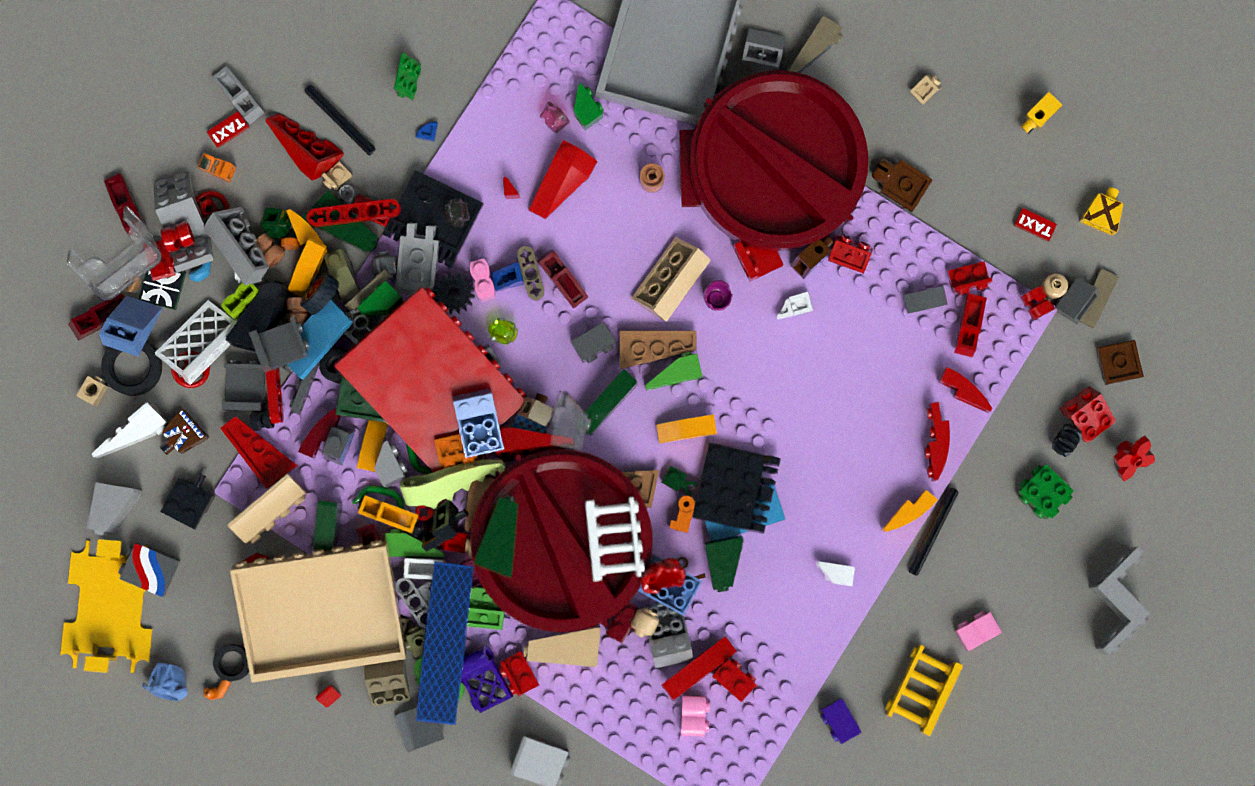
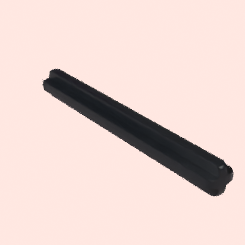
(339, 119)
(933, 531)

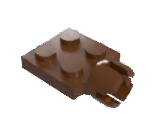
(901, 183)

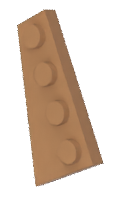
(650, 346)
(645, 484)

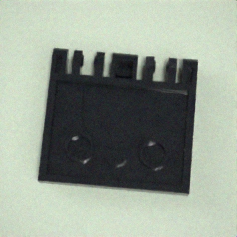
(424, 205)
(732, 487)

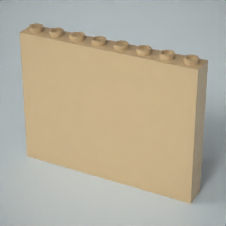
(318, 611)

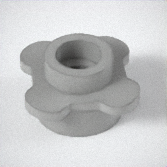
(341, 194)

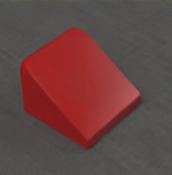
(509, 190)
(328, 696)

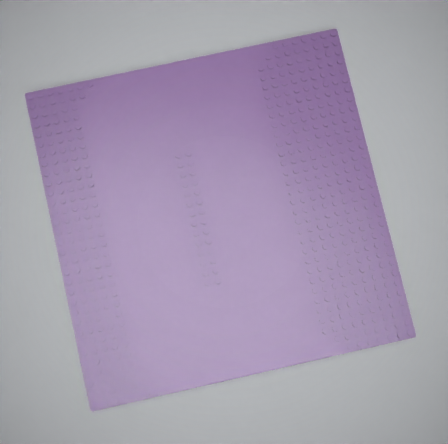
(822, 390)

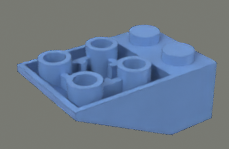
(130, 325)
(478, 423)
(675, 597)

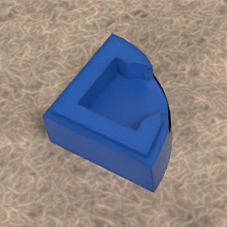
(428, 132)

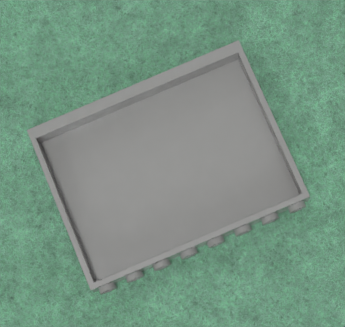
(668, 55)

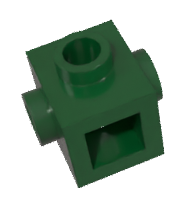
(275, 222)

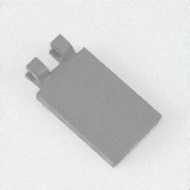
(417, 260)

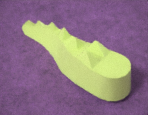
(442, 484)

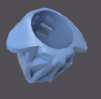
(167, 682)

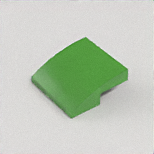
(483, 611)

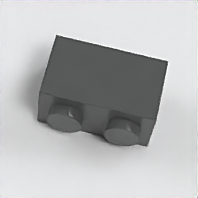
(1077, 300)
(593, 342)

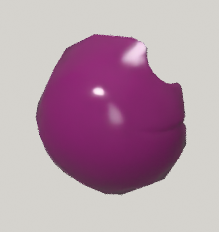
(717, 295)

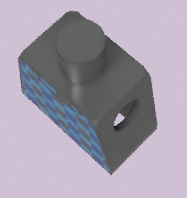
(338, 444)

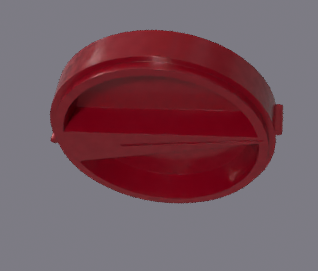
(778, 160)
(552, 557)

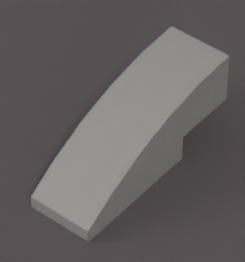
(238, 95)

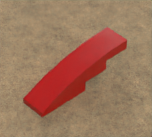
(699, 668)

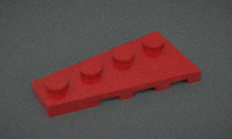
(261, 456)

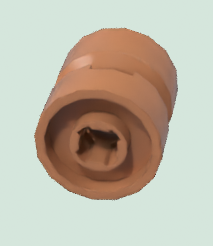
(652, 178)
(271, 252)
(297, 311)

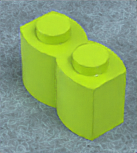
(238, 302)

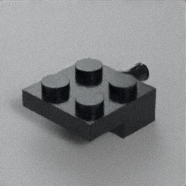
(188, 502)
(442, 526)

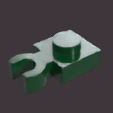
(676, 479)

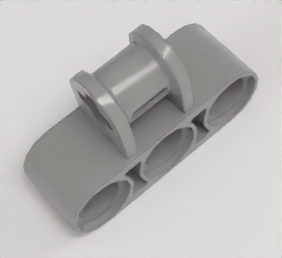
(422, 593)

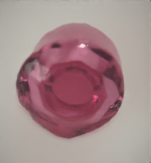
(554, 117)

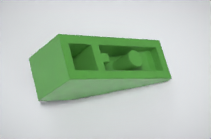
(681, 370)
(404, 545)

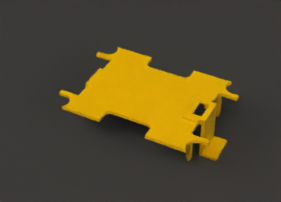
(106, 612)

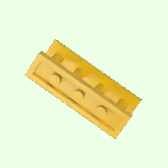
(943, 688)

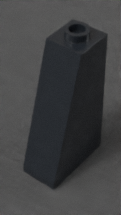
(260, 315)

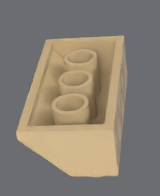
(671, 278)
(268, 509)

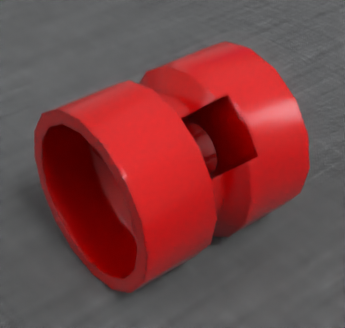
(177, 236)
(1043, 307)

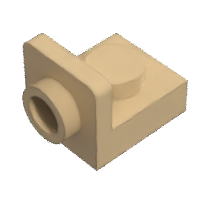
(926, 88)
(336, 177)

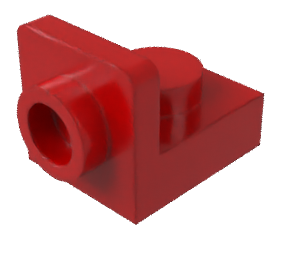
(455, 544)

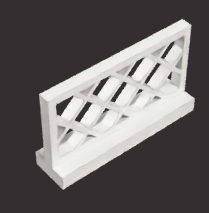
(208, 354)

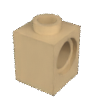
(84, 392)

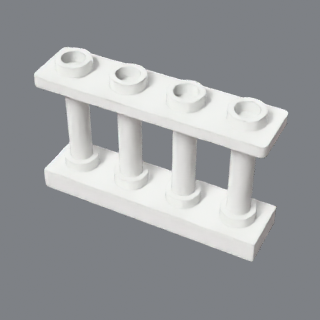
(597, 550)

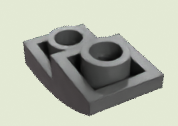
(925, 299)

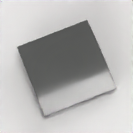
(417, 733)

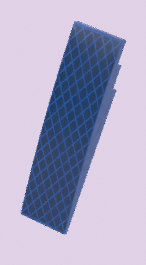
(445, 643)

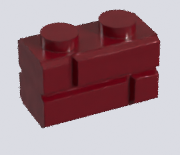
(621, 624)

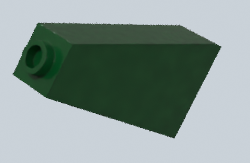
(353, 234)
(610, 400)
(327, 525)
(499, 540)

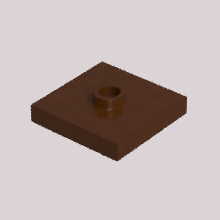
(1120, 362)

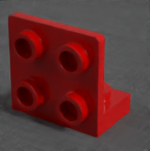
(756, 261)

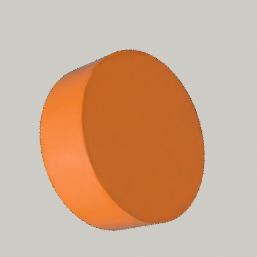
(290, 243)

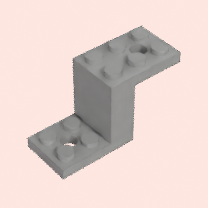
(176, 204)
(1120, 601)

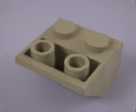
(387, 682)

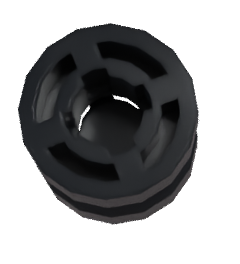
(260, 420)

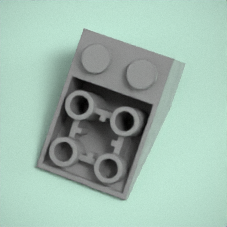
(670, 639)

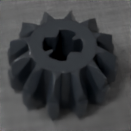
(1066, 440)

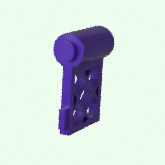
(478, 663)

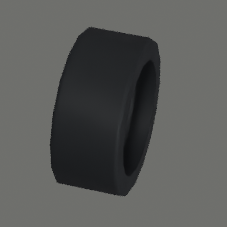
(218, 667)

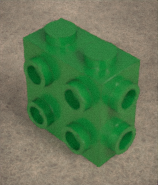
(1044, 492)

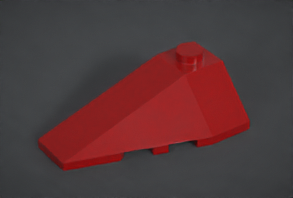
(308, 152)
(566, 173)
(523, 442)

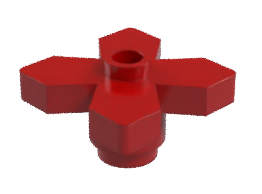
(1132, 456)

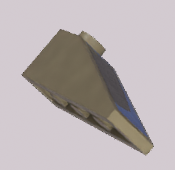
(819, 42)

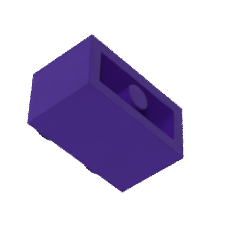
(840, 721)

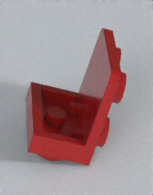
(1089, 413)

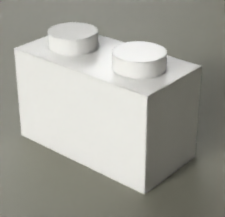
(420, 567)

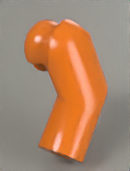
(217, 692)

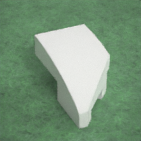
(796, 305)
(837, 573)

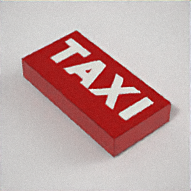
(228, 129)
(1035, 224)

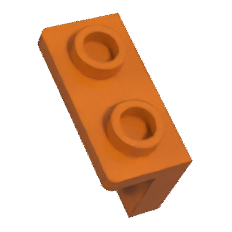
(451, 451)

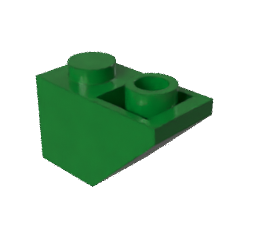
(585, 108)
(381, 301)

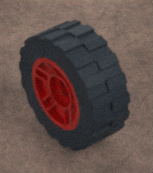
(319, 293)

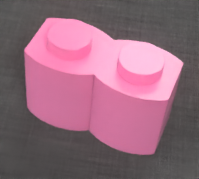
(482, 276)
(977, 631)
(693, 715)

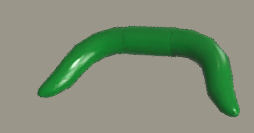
(413, 460)
(380, 490)

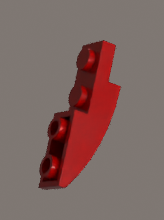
(937, 450)

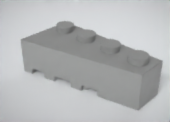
(237, 244)

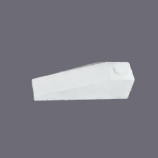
(143, 425)

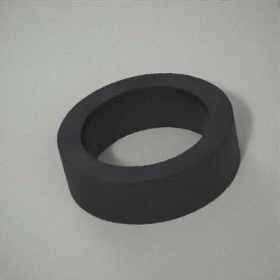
(144, 386)

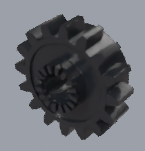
(449, 284)

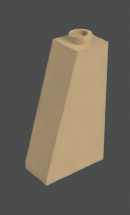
(572, 648)

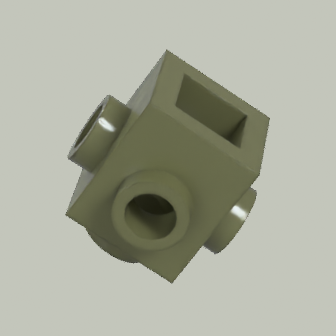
(411, 644)

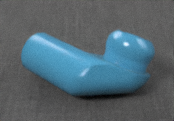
(201, 273)

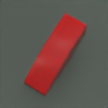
(970, 325)
(964, 390)

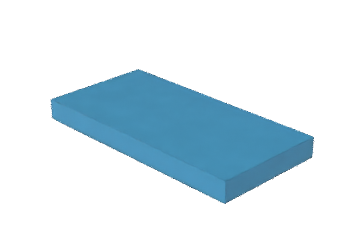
(321, 334)
(774, 515)

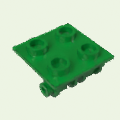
(407, 77)

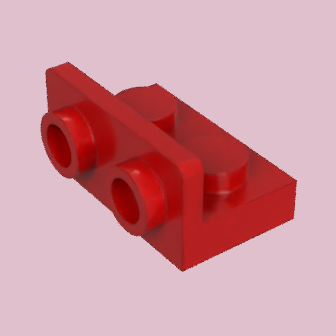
(850, 253)
(166, 266)
(969, 277)
(519, 674)
(734, 679)

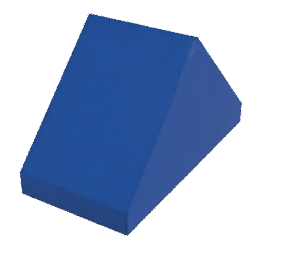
(507, 277)

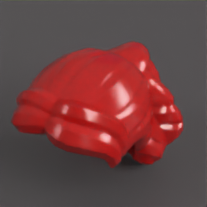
(662, 575)

